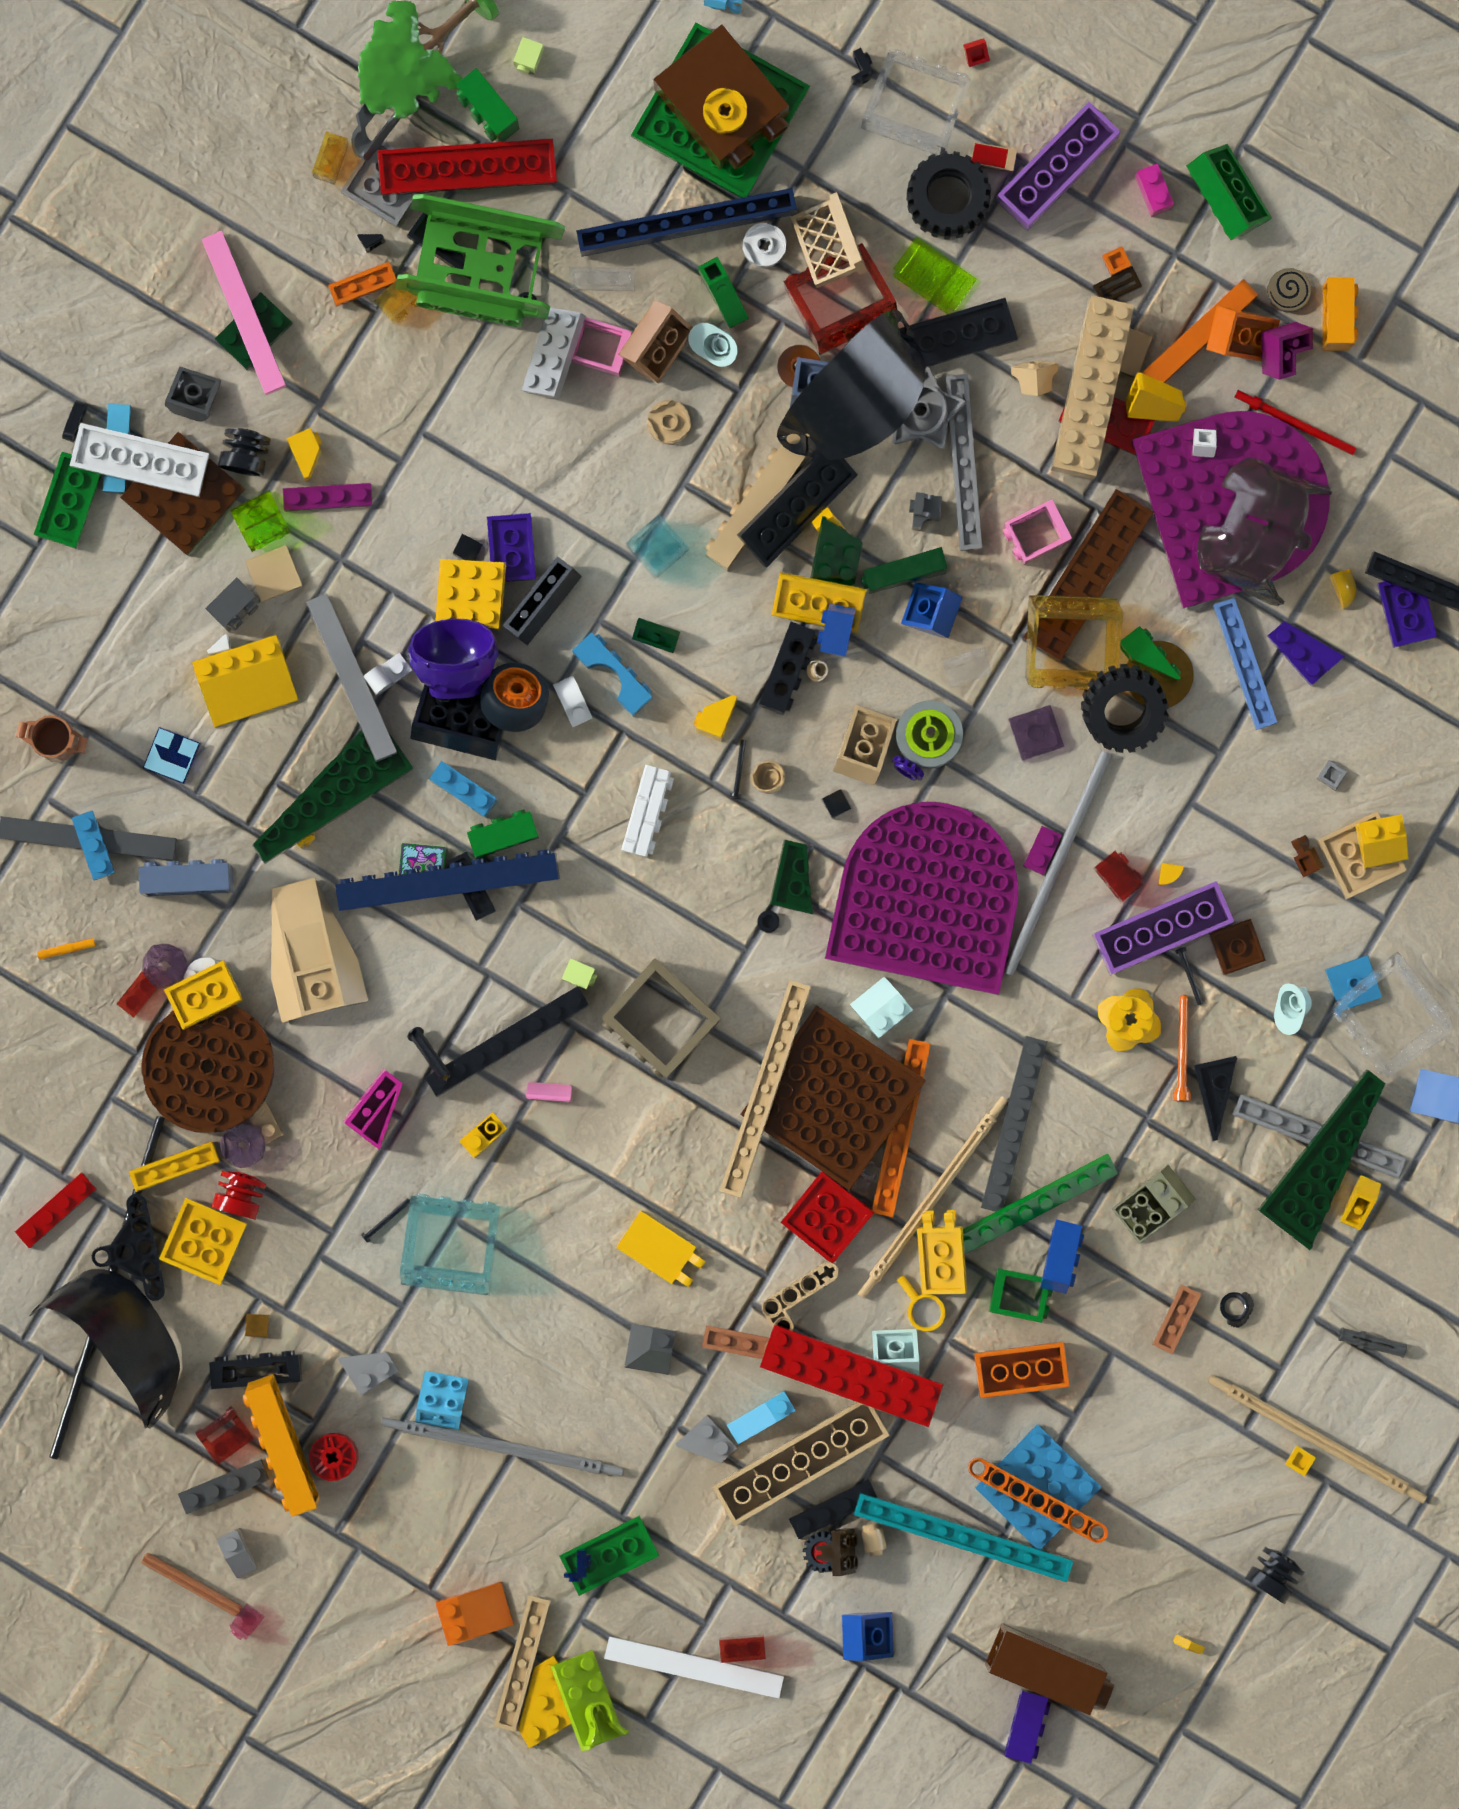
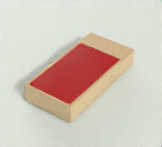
(994, 157)

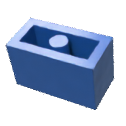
(837, 629)

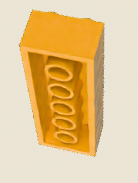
(281, 1445)

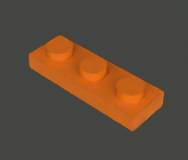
(362, 284)

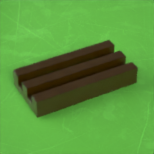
(1096, 287)

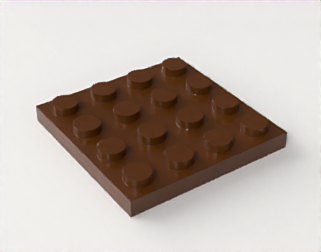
(182, 516)

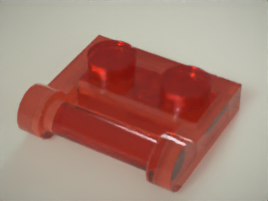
(228, 1442)

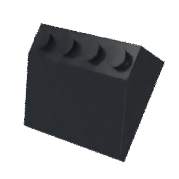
(456, 725)

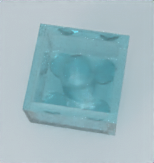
(657, 546)

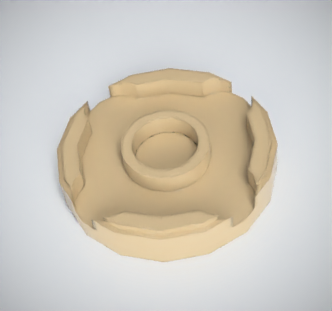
(669, 422)

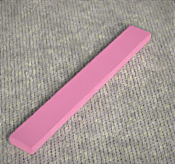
(244, 313)

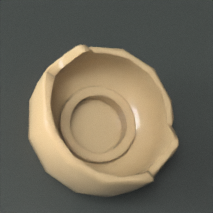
(768, 777)

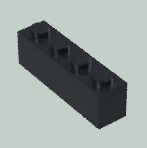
(542, 600)

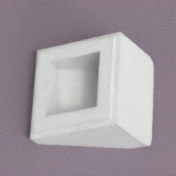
(1204, 443)
(221, 645)

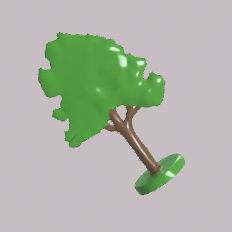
(399, 67)

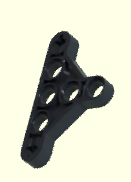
(136, 1260)

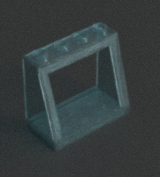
(446, 1278)

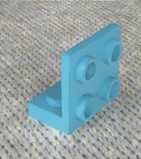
(441, 1400)

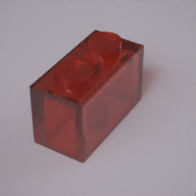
(1119, 876)
(742, 1648)

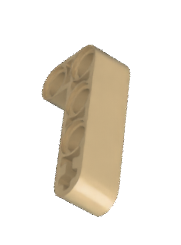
(802, 1294)

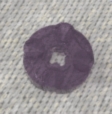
(173, 956)
(234, 1153)

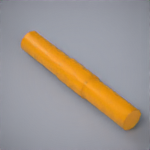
(66, 948)

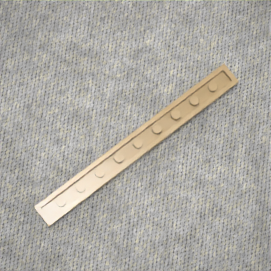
(765, 1089)

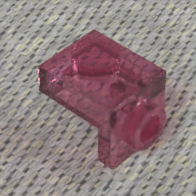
(246, 1622)

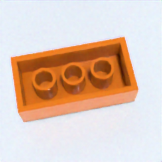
(1021, 1369)

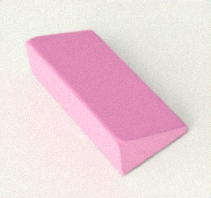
(549, 1092)

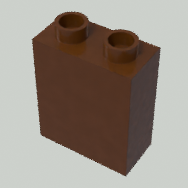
(722, 64)
(1049, 1670)

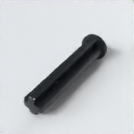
(416, 1036)

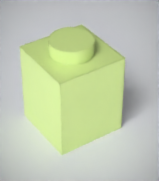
(528, 56)
(579, 974)

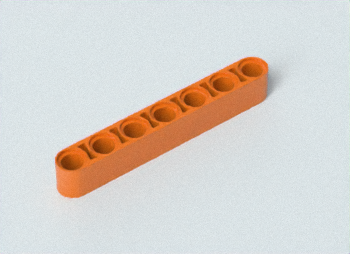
(1198, 335)
(1047, 1505)

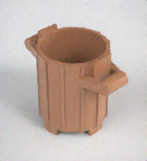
(52, 738)

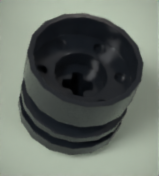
(244, 452)
(1275, 1574)

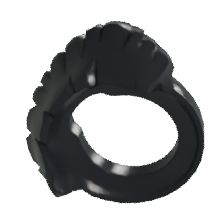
(1237, 1320)

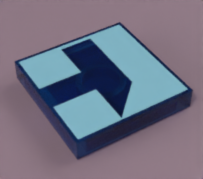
(171, 755)

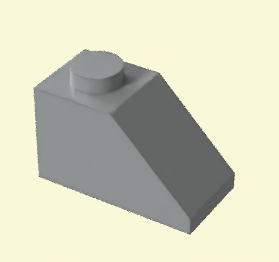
(237, 1553)

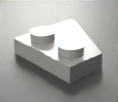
(368, 1369)

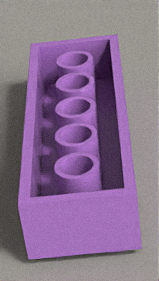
(1058, 166)
(1163, 928)

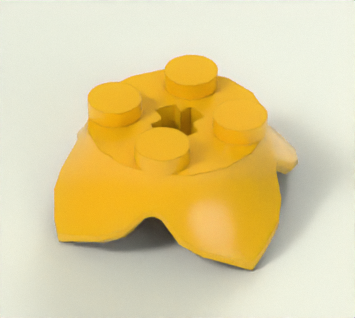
(1121, 1035)

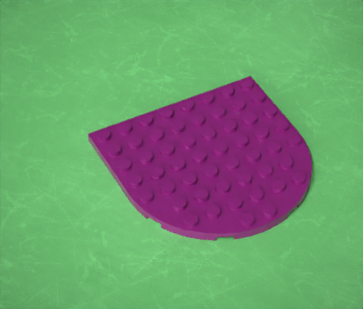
(1190, 494)
(927, 898)

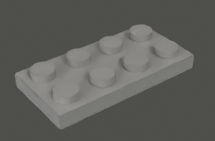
(553, 353)

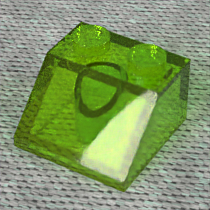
(260, 521)

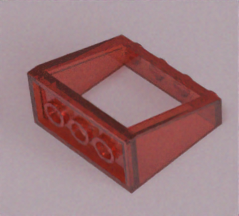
(847, 327)

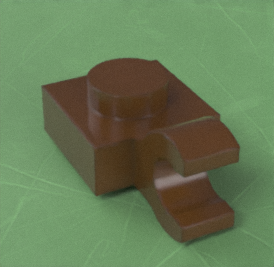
(1307, 859)

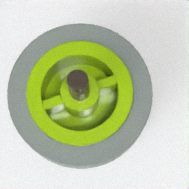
(929, 734)

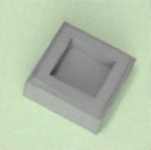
(1332, 775)

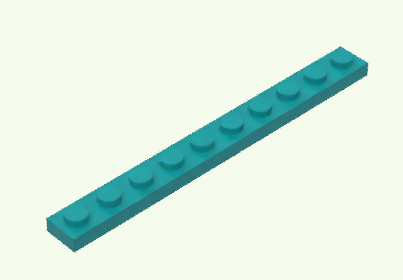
(963, 1537)

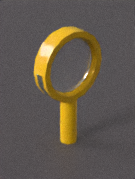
(925, 1310)

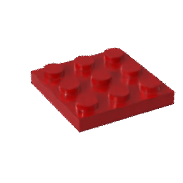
(827, 1217)

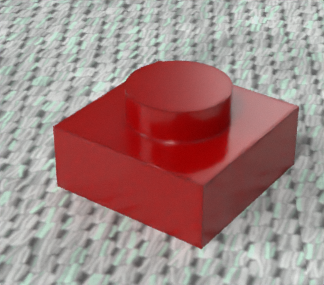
(976, 52)

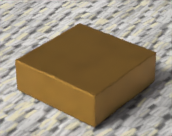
(257, 1325)

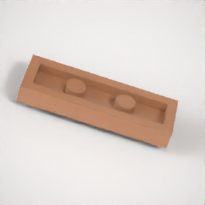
(1176, 1319)
(734, 1342)

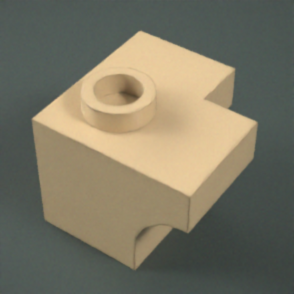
(1035, 376)

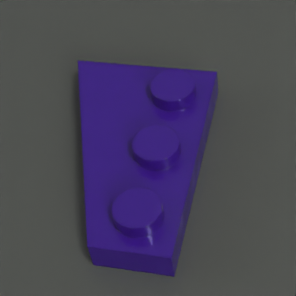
(1304, 652)

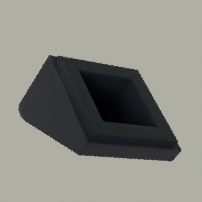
(371, 241)
(467, 548)
(836, 804)

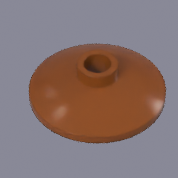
(788, 358)

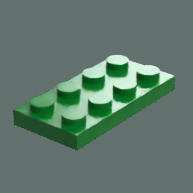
(67, 503)
(612, 1554)

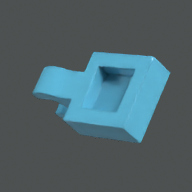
(722, 4)

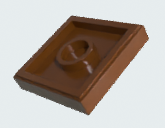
(1237, 947)

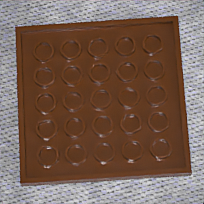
(838, 1098)

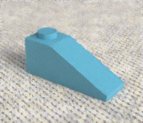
(761, 1417)

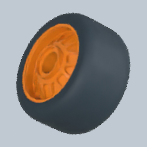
(514, 697)

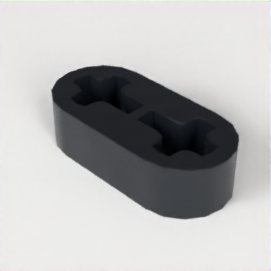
(75, 418)

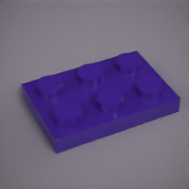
(513, 544)
(1406, 615)

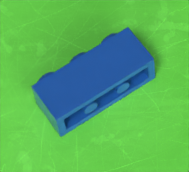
(1062, 1256)

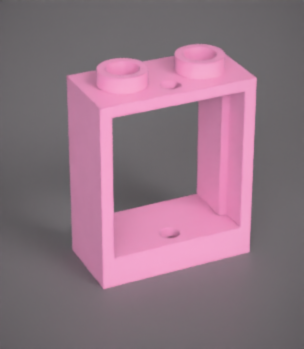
(609, 329)
(1056, 521)

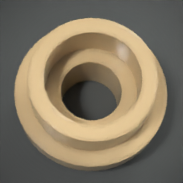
(821, 669)

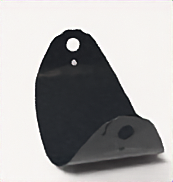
(126, 1334)

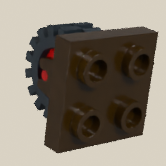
(832, 1551)

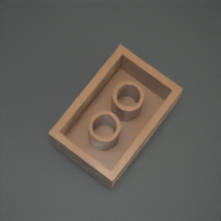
(656, 341)

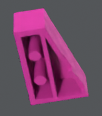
(374, 1109)

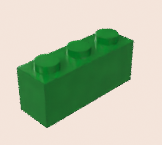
(502, 834)

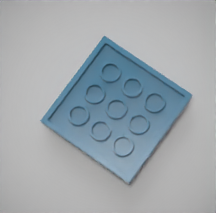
(1049, 1468)

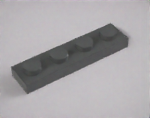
(223, 1486)

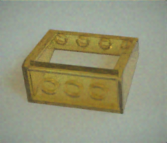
(1071, 608)

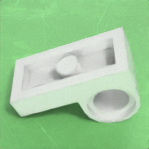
(387, 674)

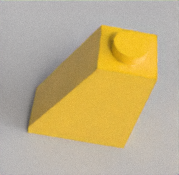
(1154, 400)

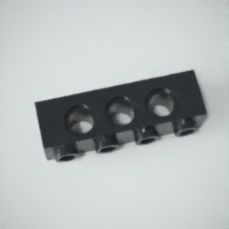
(795, 634)

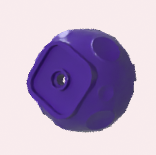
(453, 657)

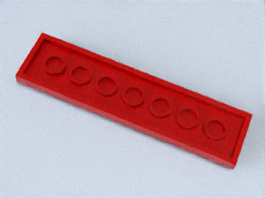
(467, 166)
(851, 1375)

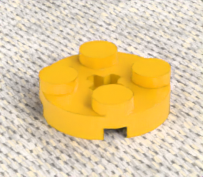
(722, 123)

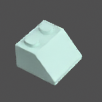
(881, 1007)
(897, 1348)

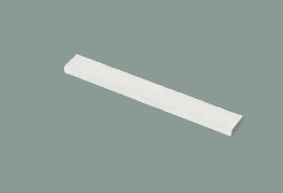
(694, 1667)

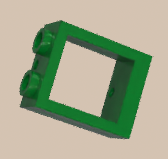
(997, 1294)

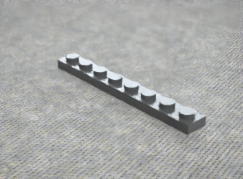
(1014, 1124)

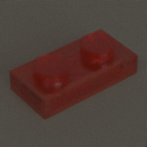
(137, 995)

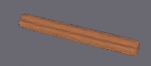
(191, 1584)

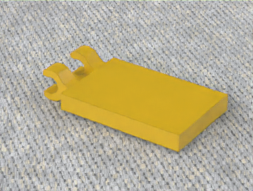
(659, 1249)
(941, 1255)

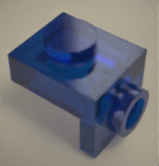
(583, 1563)

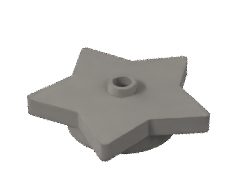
(934, 423)

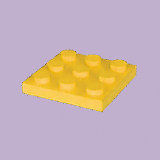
(471, 591)
(203, 1241)

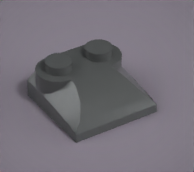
(192, 394)

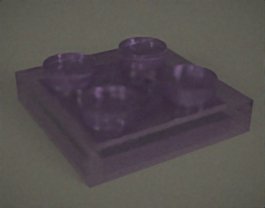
(1036, 733)

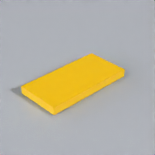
(806, 598)

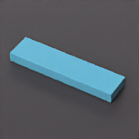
(117, 420)

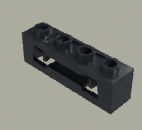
(218, 1371)

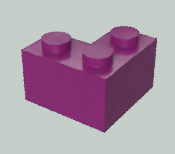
(1281, 347)

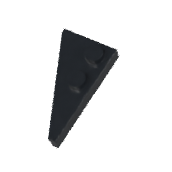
(451, 258)
(1214, 1085)

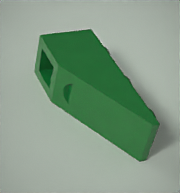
(722, 292)
(1143, 653)

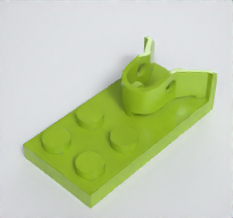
(587, 1700)

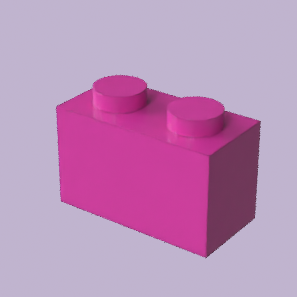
(1154, 190)

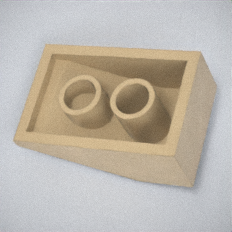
(864, 745)

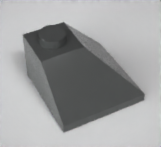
(650, 1349)

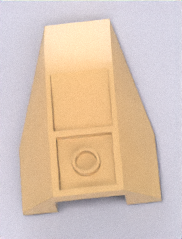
(310, 954)

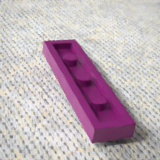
(327, 497)

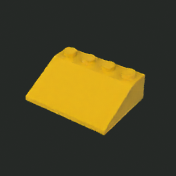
(245, 681)

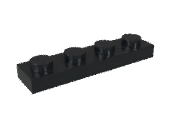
(829, 1510)

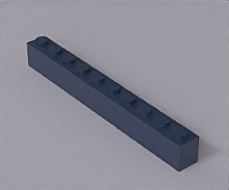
(686, 222)
(448, 881)

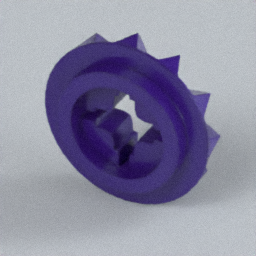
(907, 768)

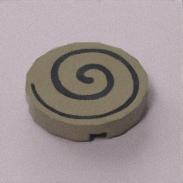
(1289, 290)

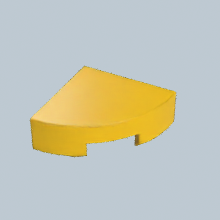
(1169, 873)
(1188, 1644)

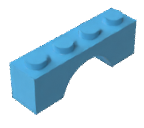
(594, 653)

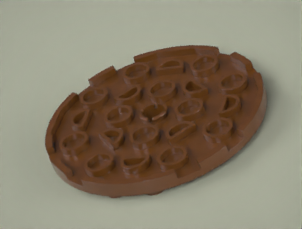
(213, 1099)

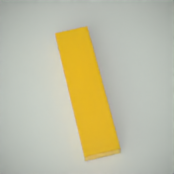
(174, 1166)

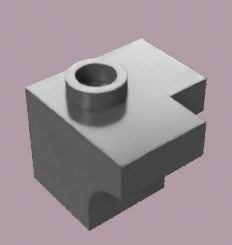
(924, 509)

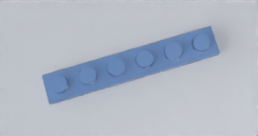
(1245, 663)

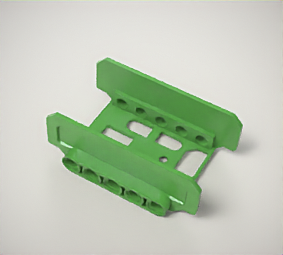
(445, 220)

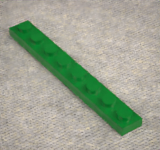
(1038, 1202)

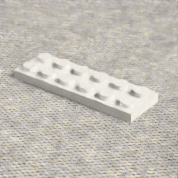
(139, 460)

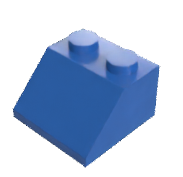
(932, 609)
(867, 1636)

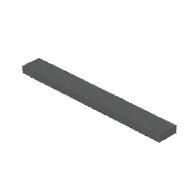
(66, 836)

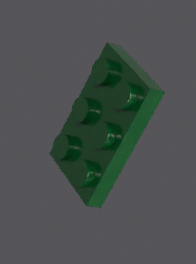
(273, 324)

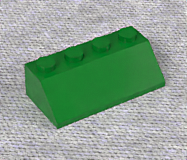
(1228, 191)

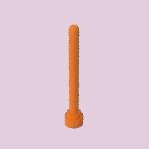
(1182, 1091)

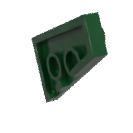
(791, 882)

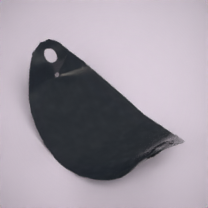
(859, 393)

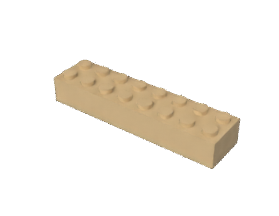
(1092, 387)
(799, 1461)

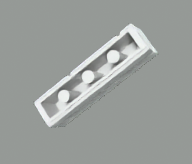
(646, 811)

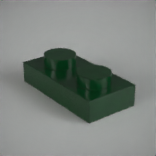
(656, 635)

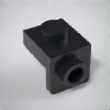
(863, 62)

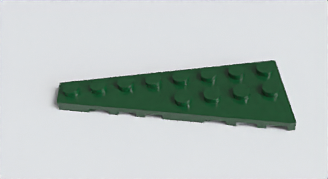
(336, 790)
(1309, 1185)

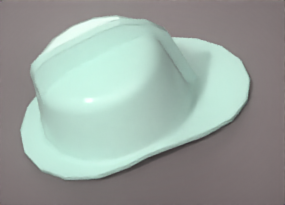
(713, 344)
(1291, 1008)

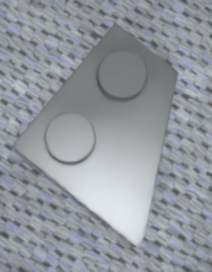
(707, 1441)

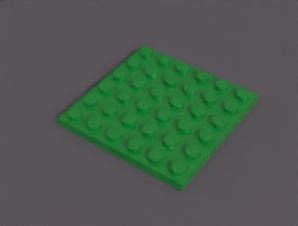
(667, 135)

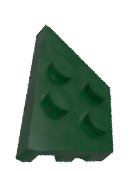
(836, 554)

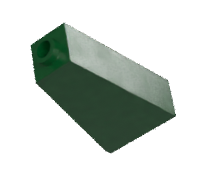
(905, 571)

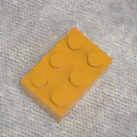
(1339, 314)

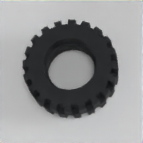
(948, 166)
(1133, 734)

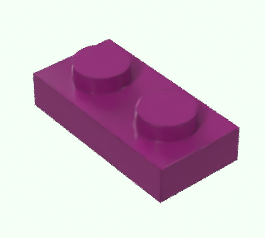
(1042, 850)

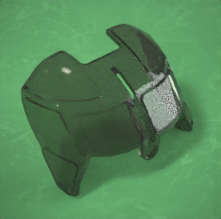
(1248, 551)

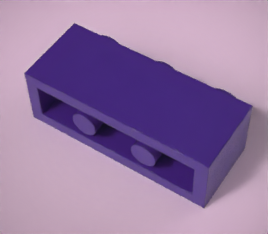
(1027, 1726)

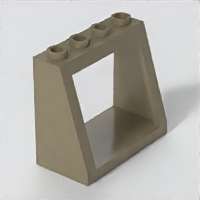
(628, 1039)

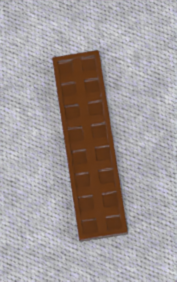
(1093, 567)

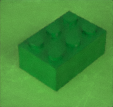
(486, 107)

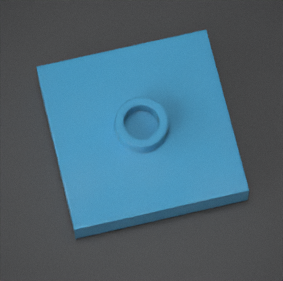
(1348, 975)

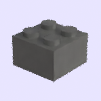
(233, 605)

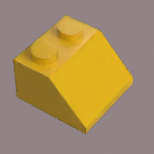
(715, 718)
(1382, 841)

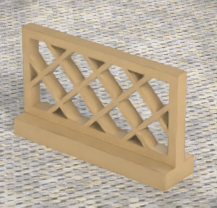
(846, 239)

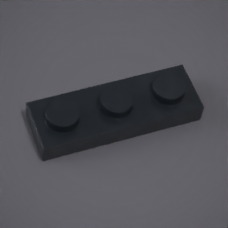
(478, 901)

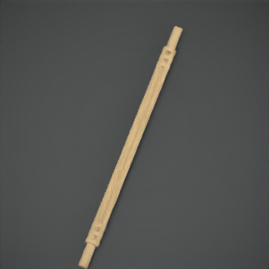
(933, 1197)
(1317, 1439)

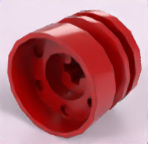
(239, 1194)
(346, 1454)

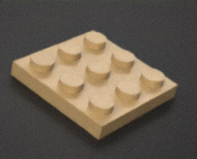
(1345, 860)

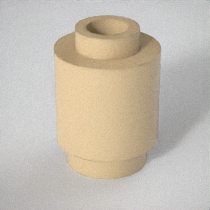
(873, 1539)

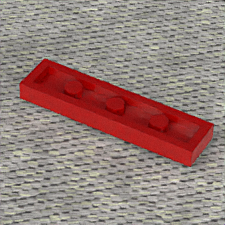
(55, 1210)

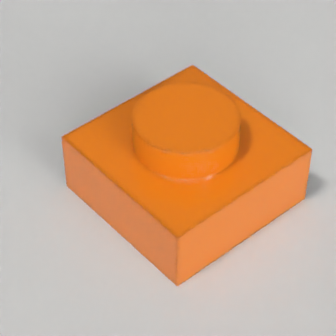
(1116, 261)

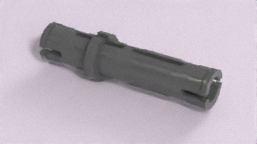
(1347, 1336)

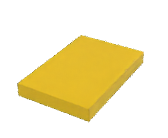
(203, 994)

